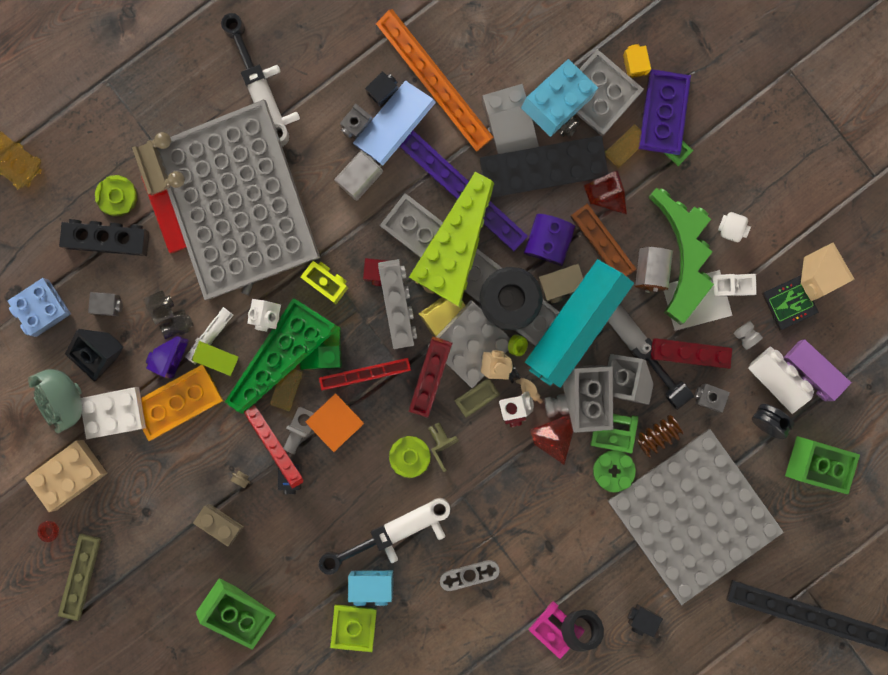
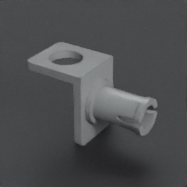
(297, 431)

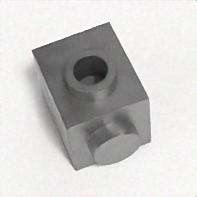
(711, 397)

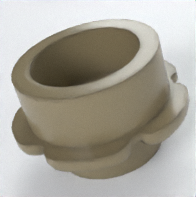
(240, 479)

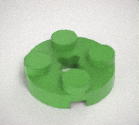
(604, 478)

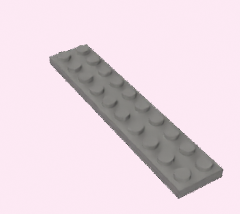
(417, 227)

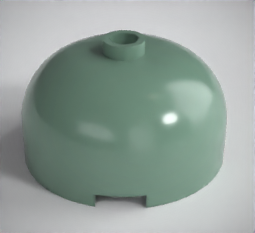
(62, 396)

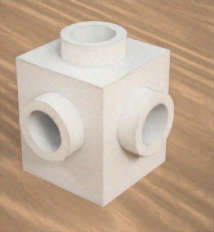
(263, 314)

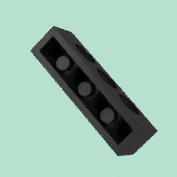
(72, 231)

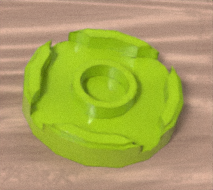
(116, 195)
(409, 456)

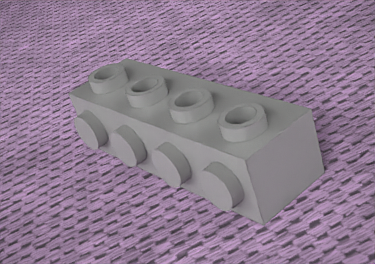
(396, 304)

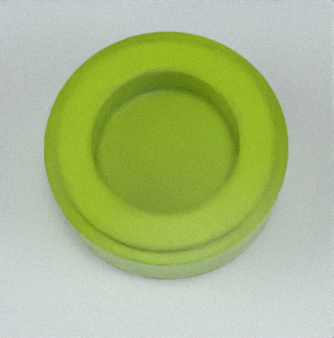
(517, 345)

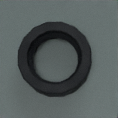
(596, 626)

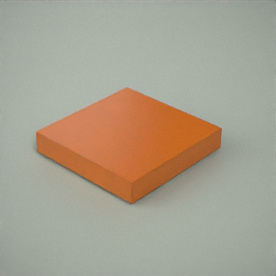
(334, 422)

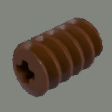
(659, 435)

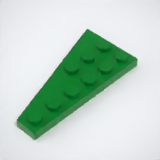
(295, 337)

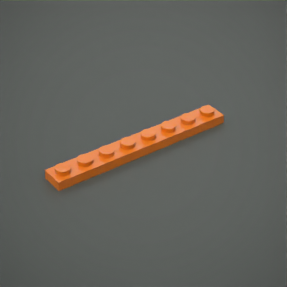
(434, 80)

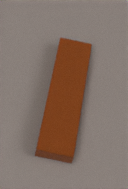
(602, 240)

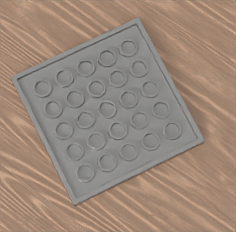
(695, 516)

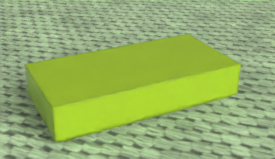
(215, 358)

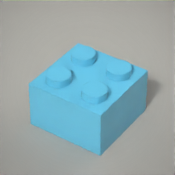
(370, 587)

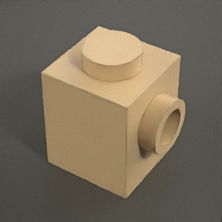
(496, 365)

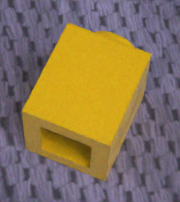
(636, 61)

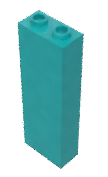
(578, 323)

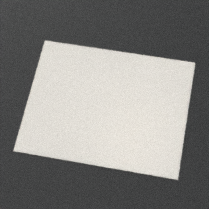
(708, 310)

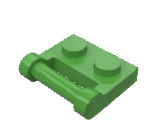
(617, 439)

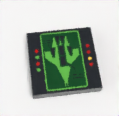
(789, 303)

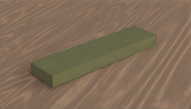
(79, 577)

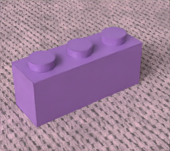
(817, 371)

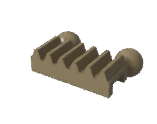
(151, 165)

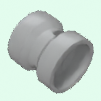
(748, 335)
(557, 405)

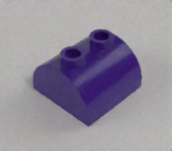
(549, 239)

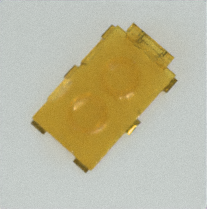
(17, 163)

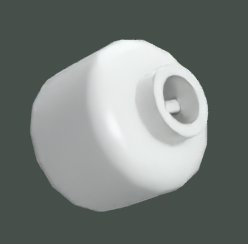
(734, 227)

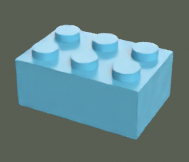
(559, 97)

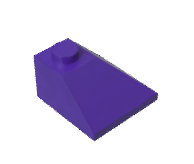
(167, 357)

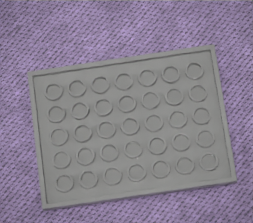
(237, 201)

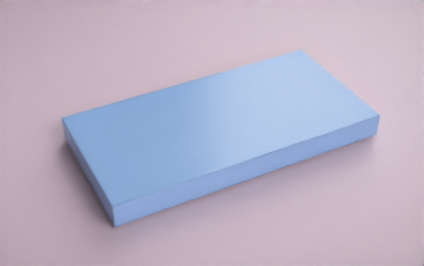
(394, 122)

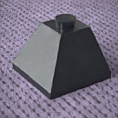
(93, 351)

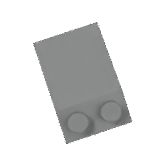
(507, 121)
(590, 398)

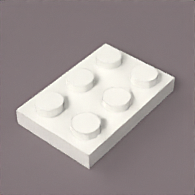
(112, 413)

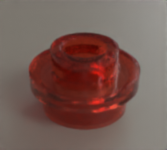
(42, 531)

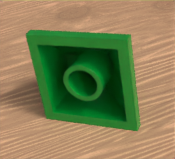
(326, 355)

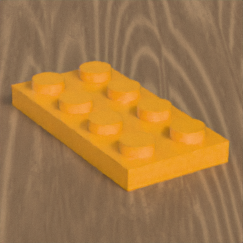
(179, 402)

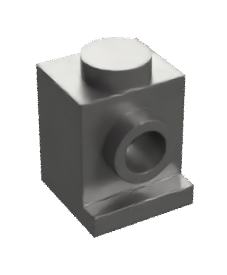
(363, 120)

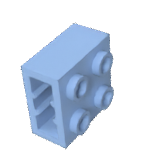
(38, 308)

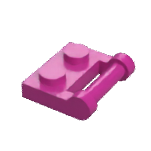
(549, 633)

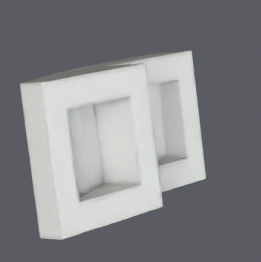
(734, 285)

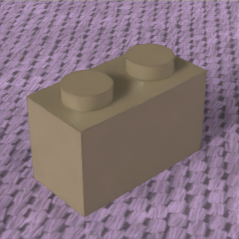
(560, 283)
(218, 525)

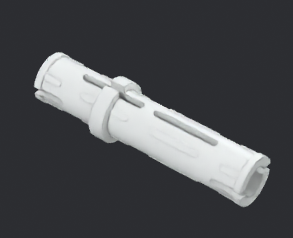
(211, 332)

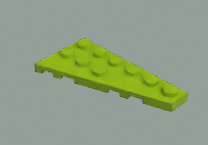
(453, 249)

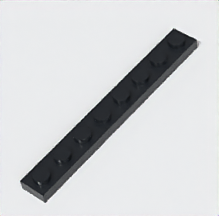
(808, 615)

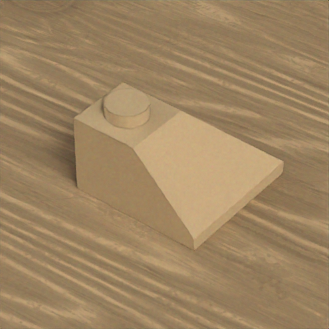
(824, 272)

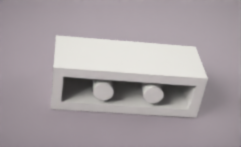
(781, 379)

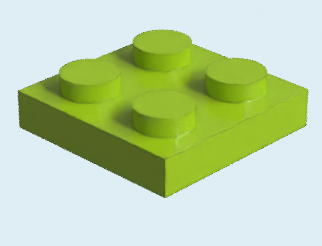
(353, 628)

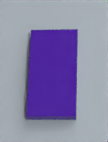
(664, 112)

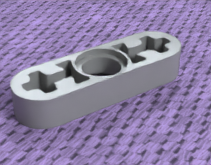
(483, 566)

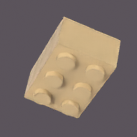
(66, 475)

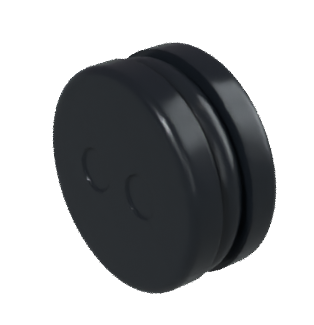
(773, 421)

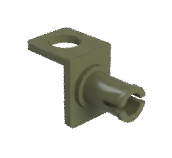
(441, 441)

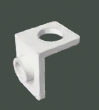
(524, 406)

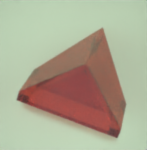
(607, 192)
(554, 438)

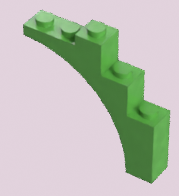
(693, 253)

